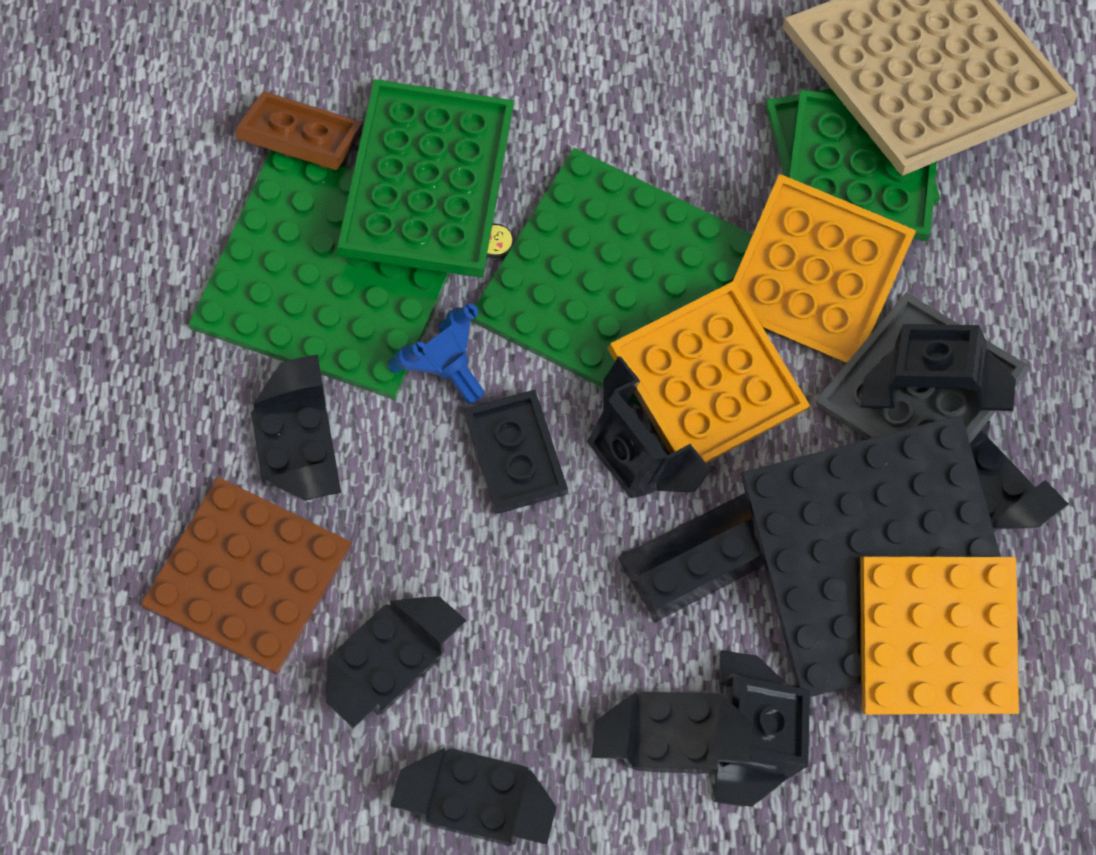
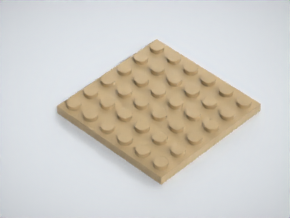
(929, 72)

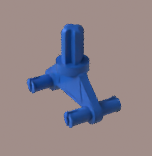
(444, 354)

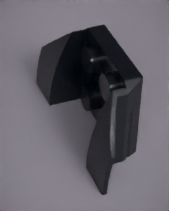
(940, 358)
(295, 432)
(630, 449)
(1008, 493)
(388, 656)
(779, 730)
(674, 733)
(476, 797)

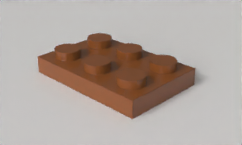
(299, 130)

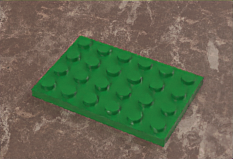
(426, 178)

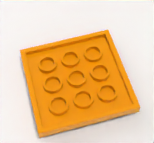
(820, 268)
(710, 375)
(939, 635)

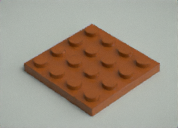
(246, 575)

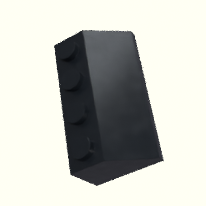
(695, 558)

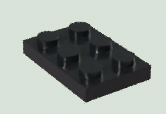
(515, 452)

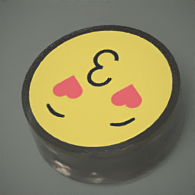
(500, 245)

